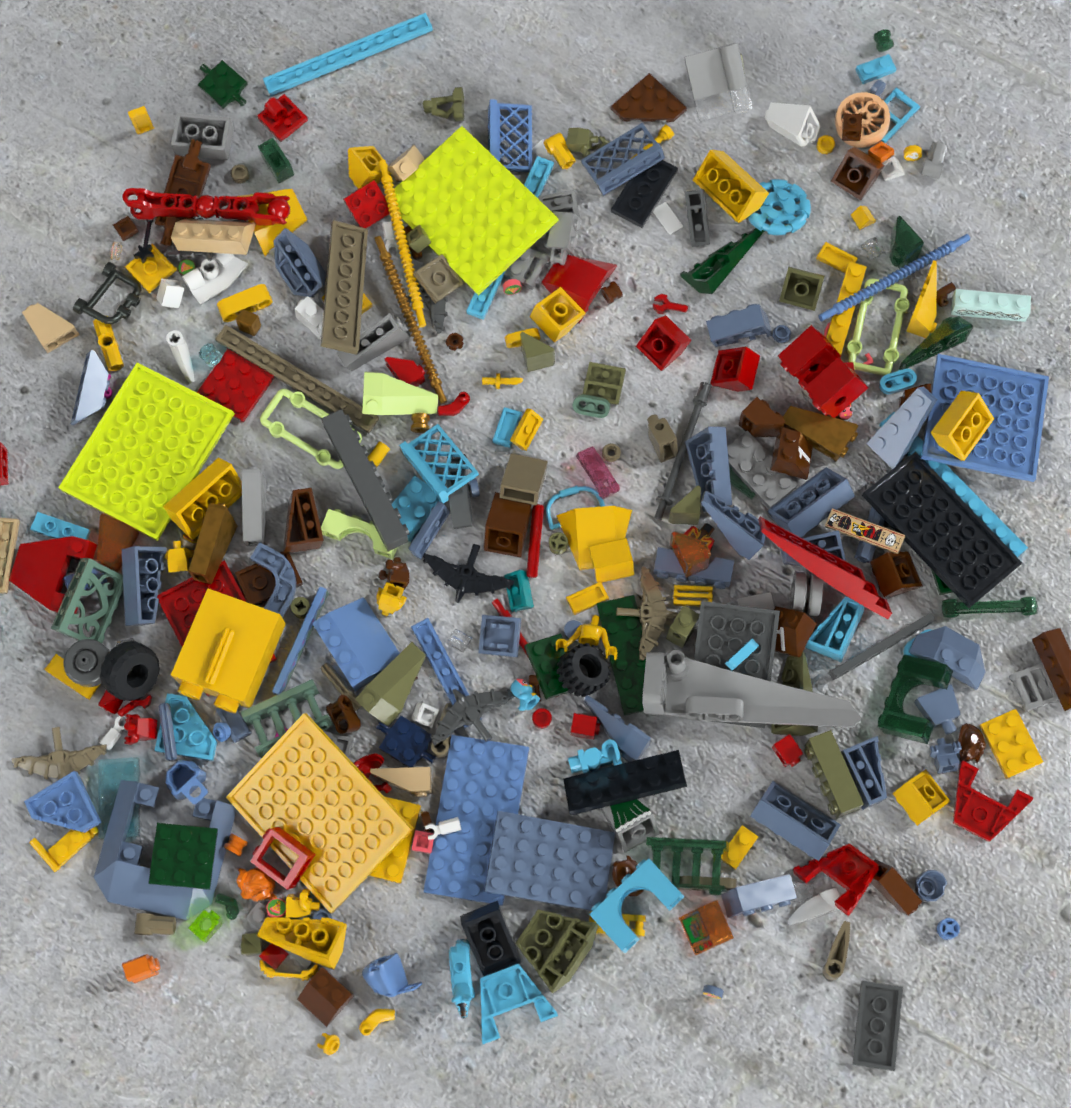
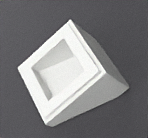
(892, 169)
(424, 714)

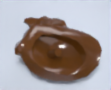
(971, 743)
(621, 869)

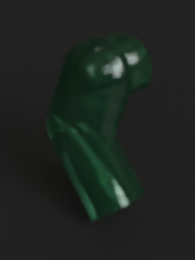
(230, 905)

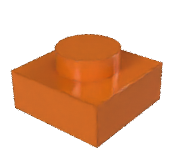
(881, 152)

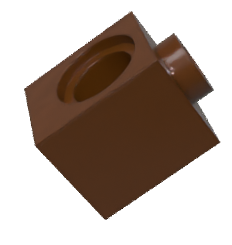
(851, 127)

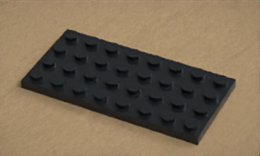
(942, 529)

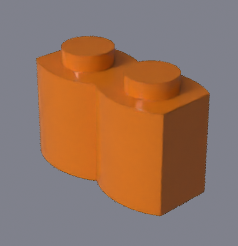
(141, 968)

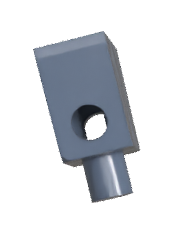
(940, 708)

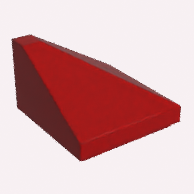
(274, 955)

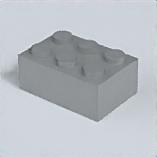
(212, 131)

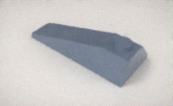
(629, 738)

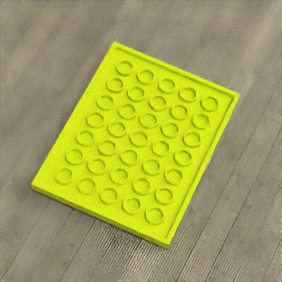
(472, 210)
(146, 450)

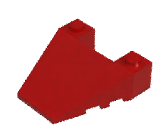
(44, 564)

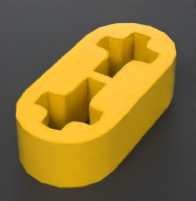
(513, 339)

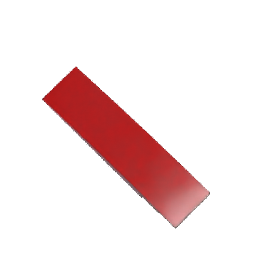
(828, 567)

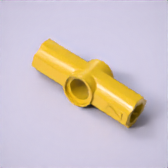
(111, 352)

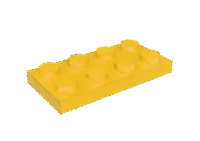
(394, 865)

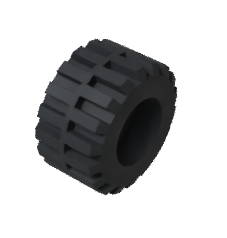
(572, 676)

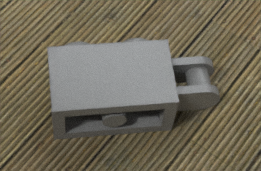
(563, 236)

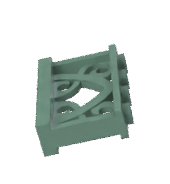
(83, 576)

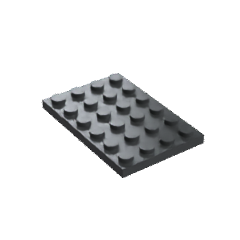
(727, 629)

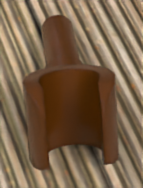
(534, 682)

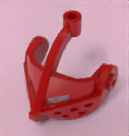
(369, 762)

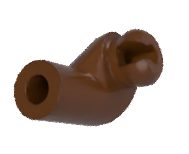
(942, 294)

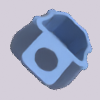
(184, 779)
(388, 976)

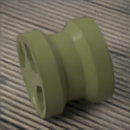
(558, 538)
(301, 611)

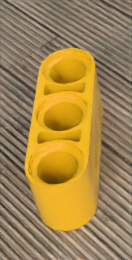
(249, 300)
(56, 669)

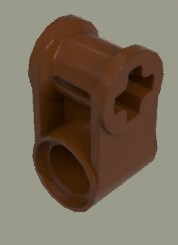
(343, 715)

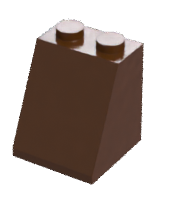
(507, 526)

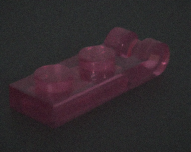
(597, 472)

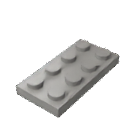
(753, 467)

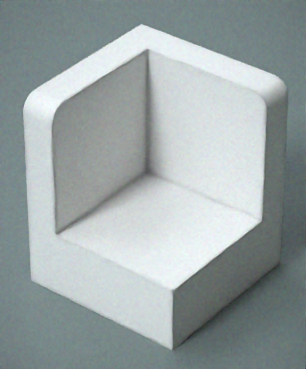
(170, 293)

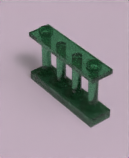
(696, 846)

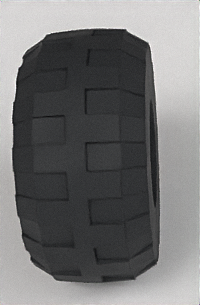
(118, 664)

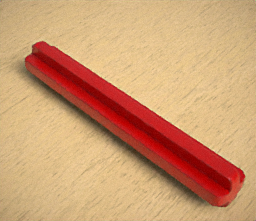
(535, 541)

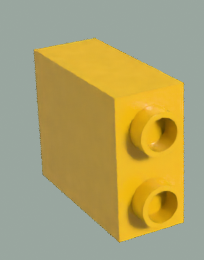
(246, 660)

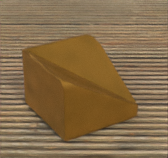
(248, 322)

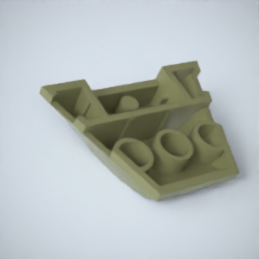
(556, 946)

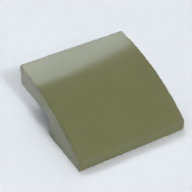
(604, 382)

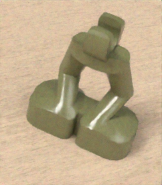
(457, 108)

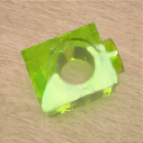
(197, 929)

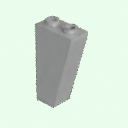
(376, 341)
(253, 506)

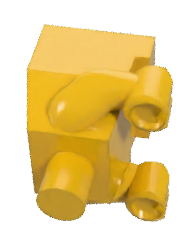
(178, 558)
(390, 598)
(301, 905)

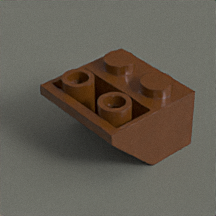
(761, 420)

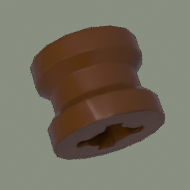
(611, 292)

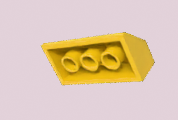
(730, 185)
(214, 485)

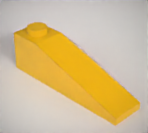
(924, 314)
(312, 939)

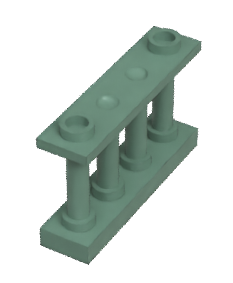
(278, 703)

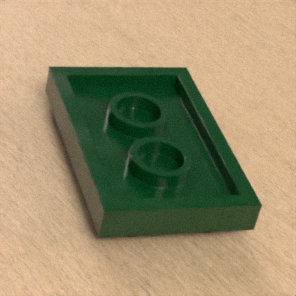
(544, 663)

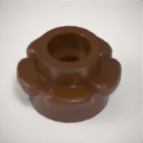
(454, 337)

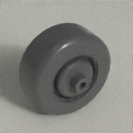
(84, 662)

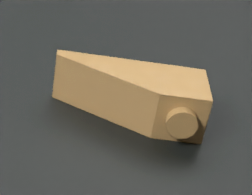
(410, 779)

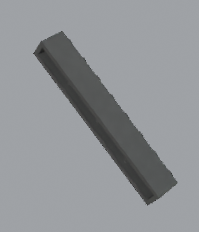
(365, 480)

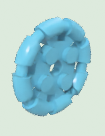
(786, 201)

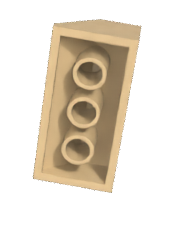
(213, 236)

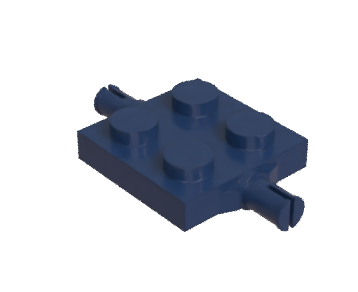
(406, 742)

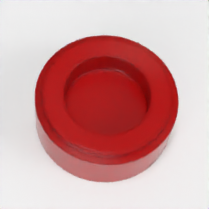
(542, 718)

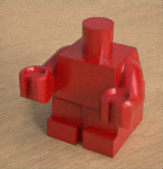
(139, 729)

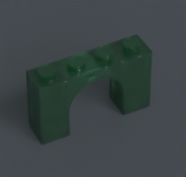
(910, 674)

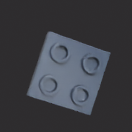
(500, 635)

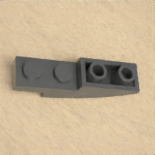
(460, 499)

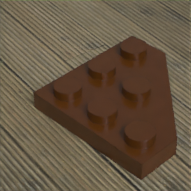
(648, 103)

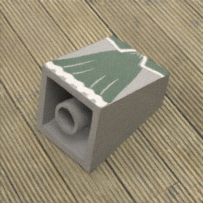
(631, 822)

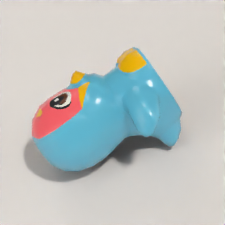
(525, 694)

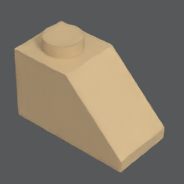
(406, 164)

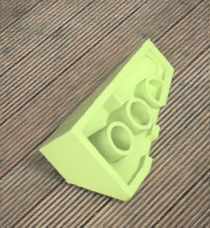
(395, 397)

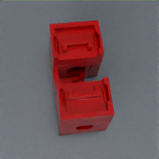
(822, 372)

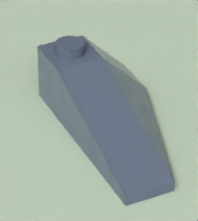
(739, 529)

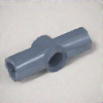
(865, 550)

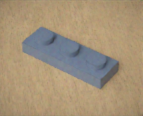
(429, 530)

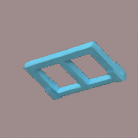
(899, 123)

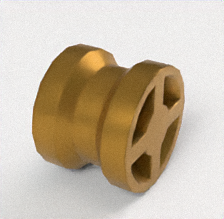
(420, 422)

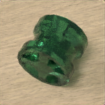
(883, 40)

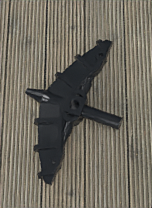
(465, 577)

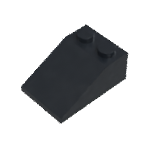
(490, 938)

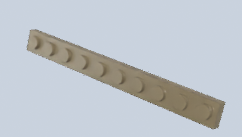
(295, 377)

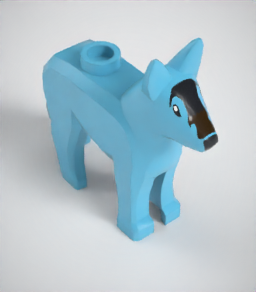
(461, 976)

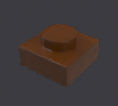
(125, 228)

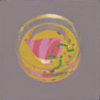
(116, 250)

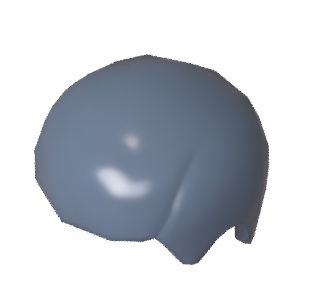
(930, 885)

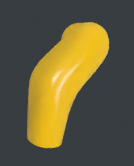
(374, 1018)

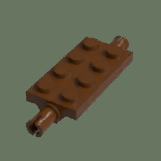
(186, 177)

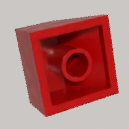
(663, 342)
(735, 369)

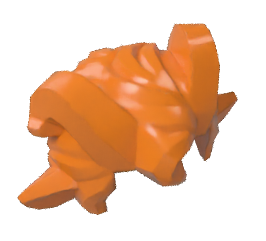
(255, 884)

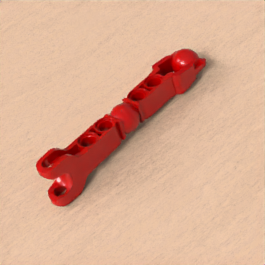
(206, 206)

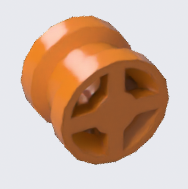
(235, 844)

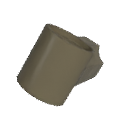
(150, 924)

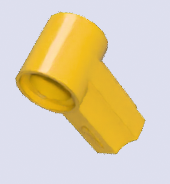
(558, 148)

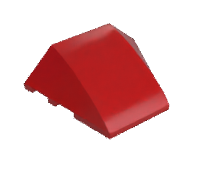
(579, 279)

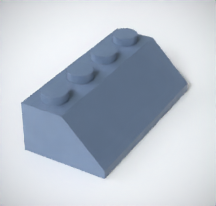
(812, 502)
(795, 820)

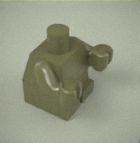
(581, 140)

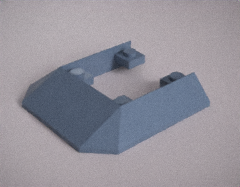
(127, 882)

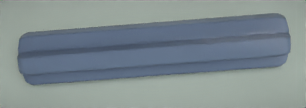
(167, 731)

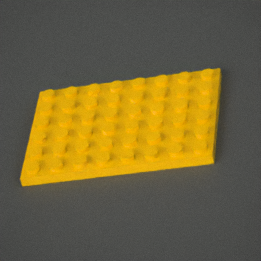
(325, 806)

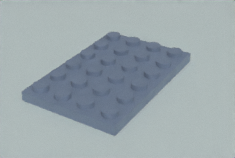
(549, 861)

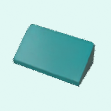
(520, 593)

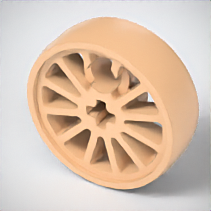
(869, 119)

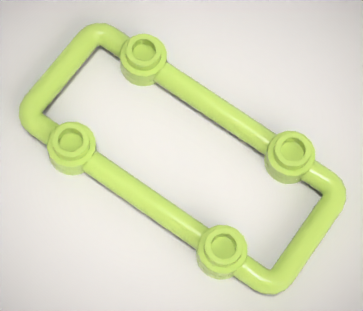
(891, 354)
(277, 429)

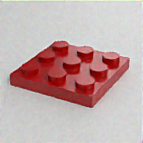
(236, 384)

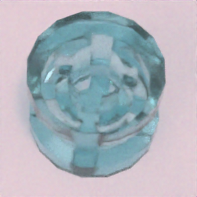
(210, 354)

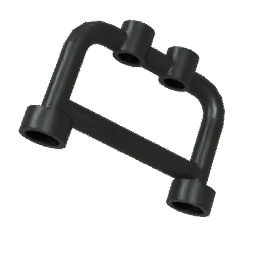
(123, 310)

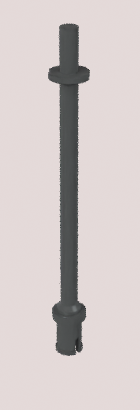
(700, 401)

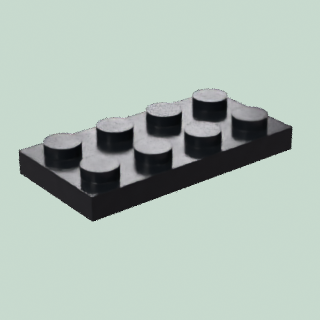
(643, 193)

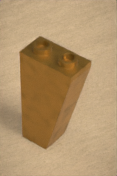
(823, 432)
(212, 543)

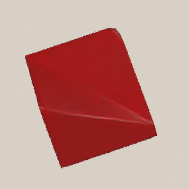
(110, 703)

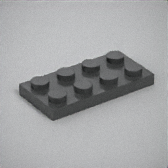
(877, 1025)

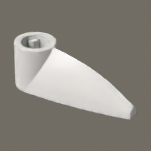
(181, 354)
(815, 907)

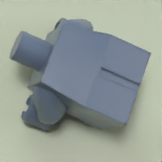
(945, 756)

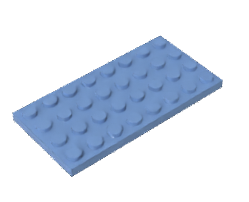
(476, 785)

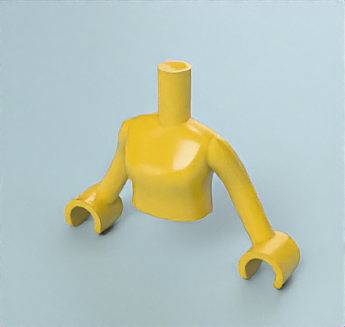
(590, 634)

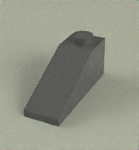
(697, 217)

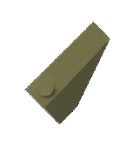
(795, 675)
(389, 689)

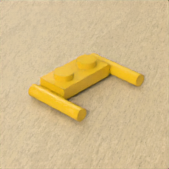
(64, 848)

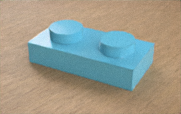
(875, 69)

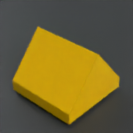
(862, 217)

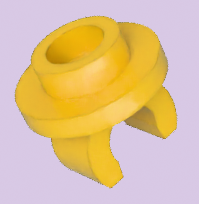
(330, 1045)

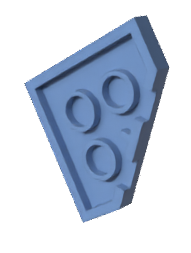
(64, 805)

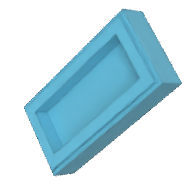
(507, 424)

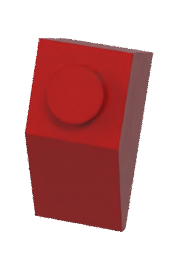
(406, 370)

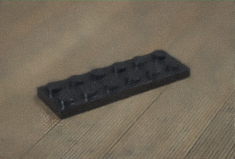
(624, 782)

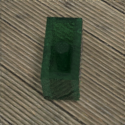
(276, 160)

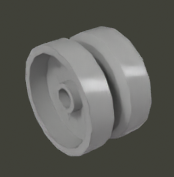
(806, 593)

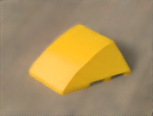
(267, 233)
(592, 527)

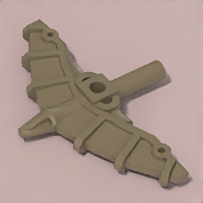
(651, 613)
(61, 761)

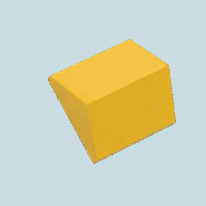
(612, 560)

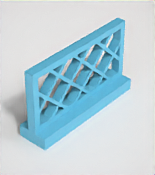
(428, 474)

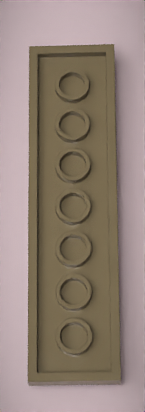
(344, 287)

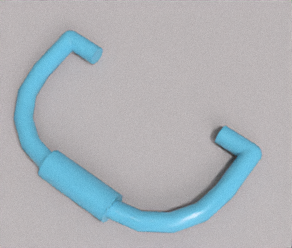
(564, 493)

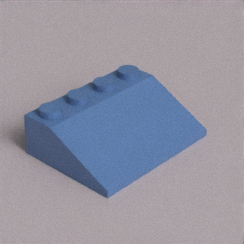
(356, 642)

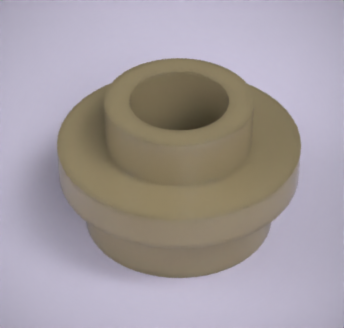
(611, 447)

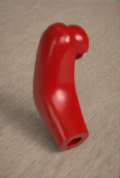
(456, 406)

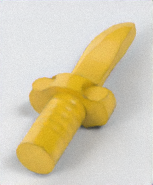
(497, 381)

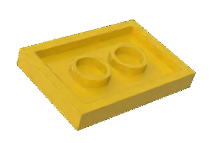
(1011, 743)

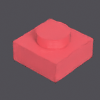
(421, 842)

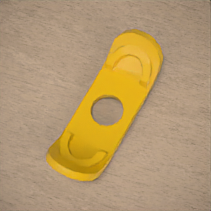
(305, 975)

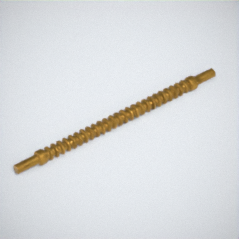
(410, 319)

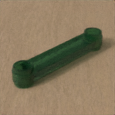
(1026, 605)

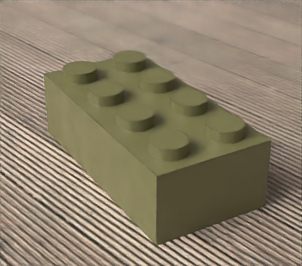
(833, 774)

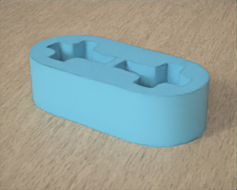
(741, 654)

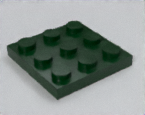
(183, 856)

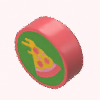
(512, 287)
(276, 908)

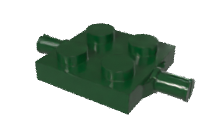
(222, 84)

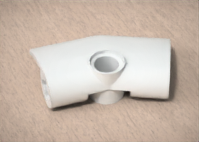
(206, 284)

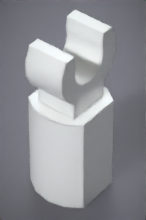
(389, 236)
(113, 734)
(444, 827)

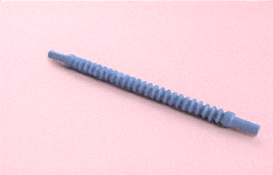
(945, 249)

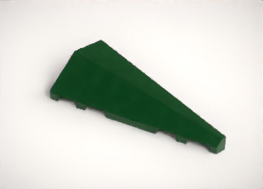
(714, 270)

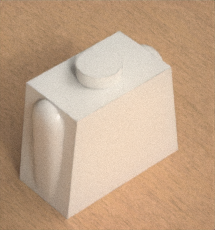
(310, 315)

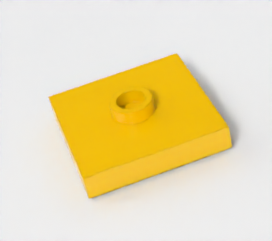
(151, 272)

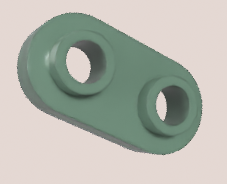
(591, 407)

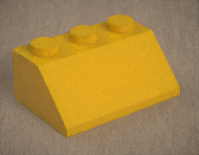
(962, 424)

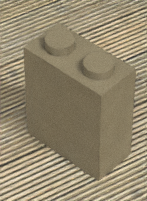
(523, 479)

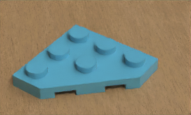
(190, 732)

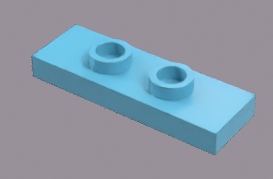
(58, 528)

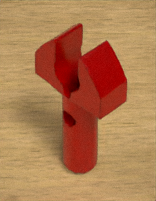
(667, 305)
(133, 704)

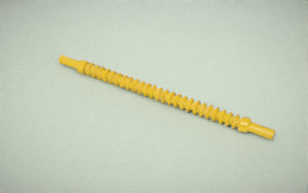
(417, 304)

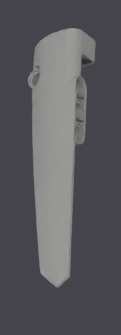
(723, 695)

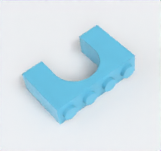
(609, 914)

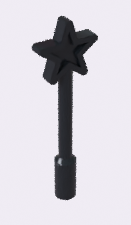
(145, 251)

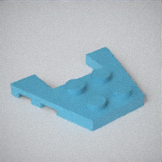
(506, 992)

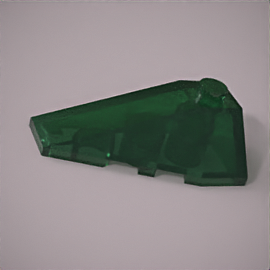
(948, 335)

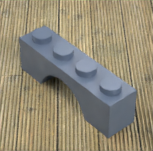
(717, 574)

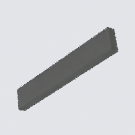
(882, 646)

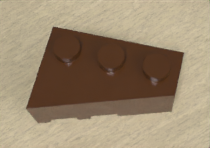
(302, 523)

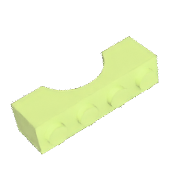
(338, 525)

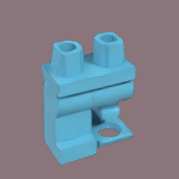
(593, 758)

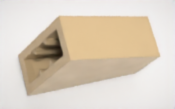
(49, 327)

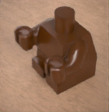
(397, 574)

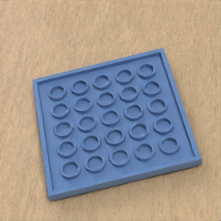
(1015, 401)

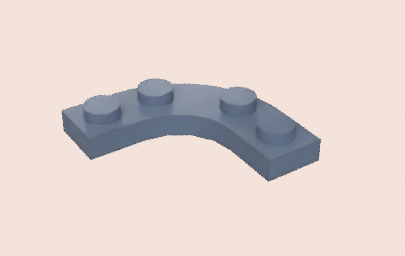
(284, 577)

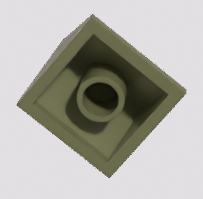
(801, 288)
(536, 353)
(688, 509)

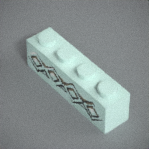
(990, 305)

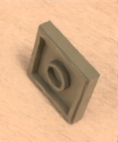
(438, 278)

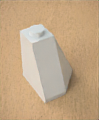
(793, 121)

